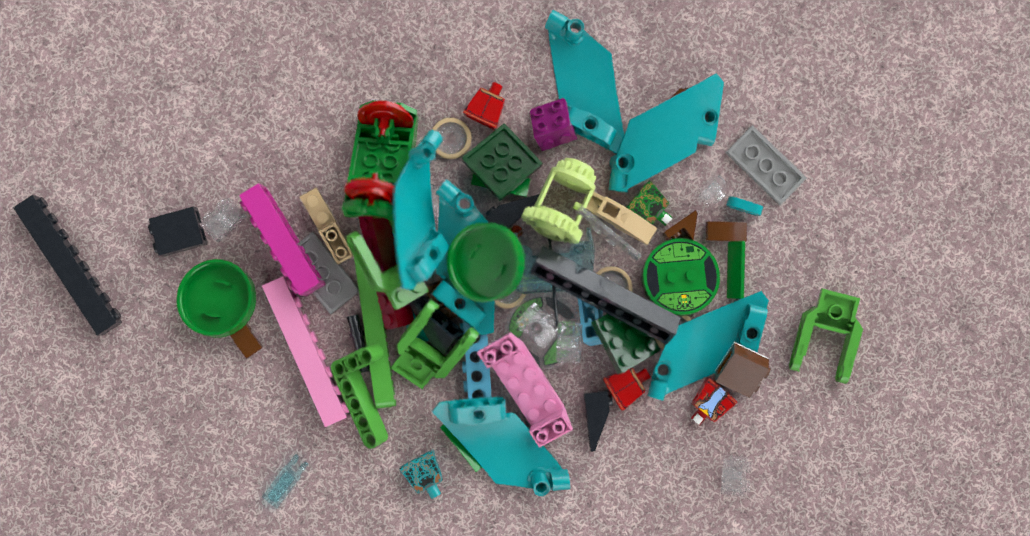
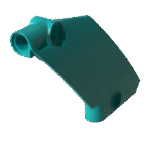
(667, 134)
(416, 239)

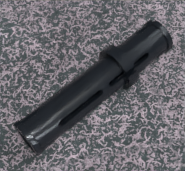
(357, 336)

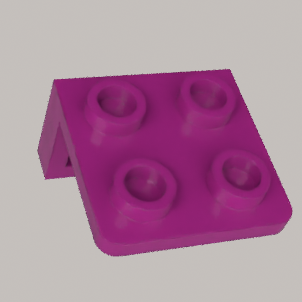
(552, 124)

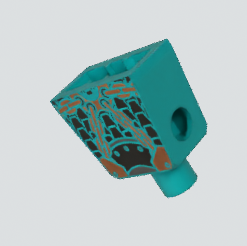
(424, 473)

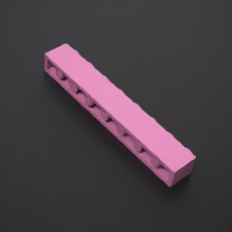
(305, 351)

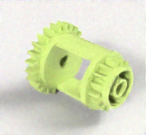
(552, 223)

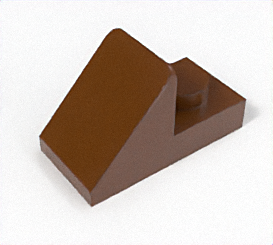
(687, 224)

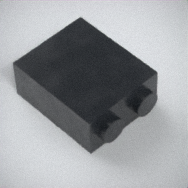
(177, 231)

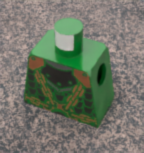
(650, 205)

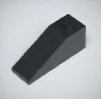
(511, 212)
(439, 328)
(597, 411)

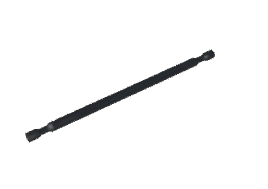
(554, 294)

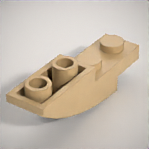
(621, 218)
(327, 225)

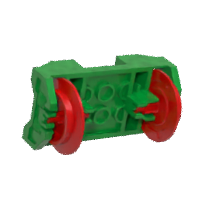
(379, 155)

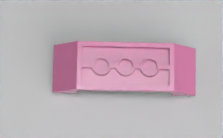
(528, 388)

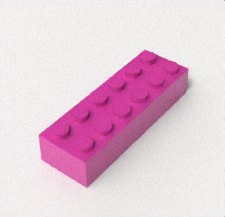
(281, 239)

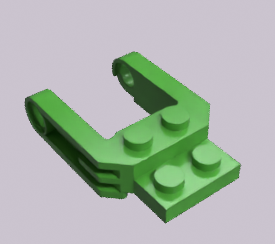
(386, 281)
(837, 314)
(419, 360)

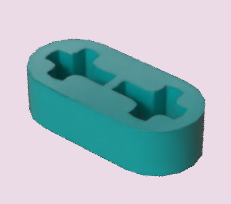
(744, 206)

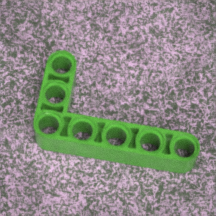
(357, 395)

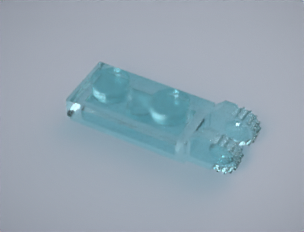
(284, 483)

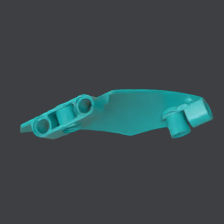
(585, 81)
(450, 222)
(706, 340)
(502, 444)

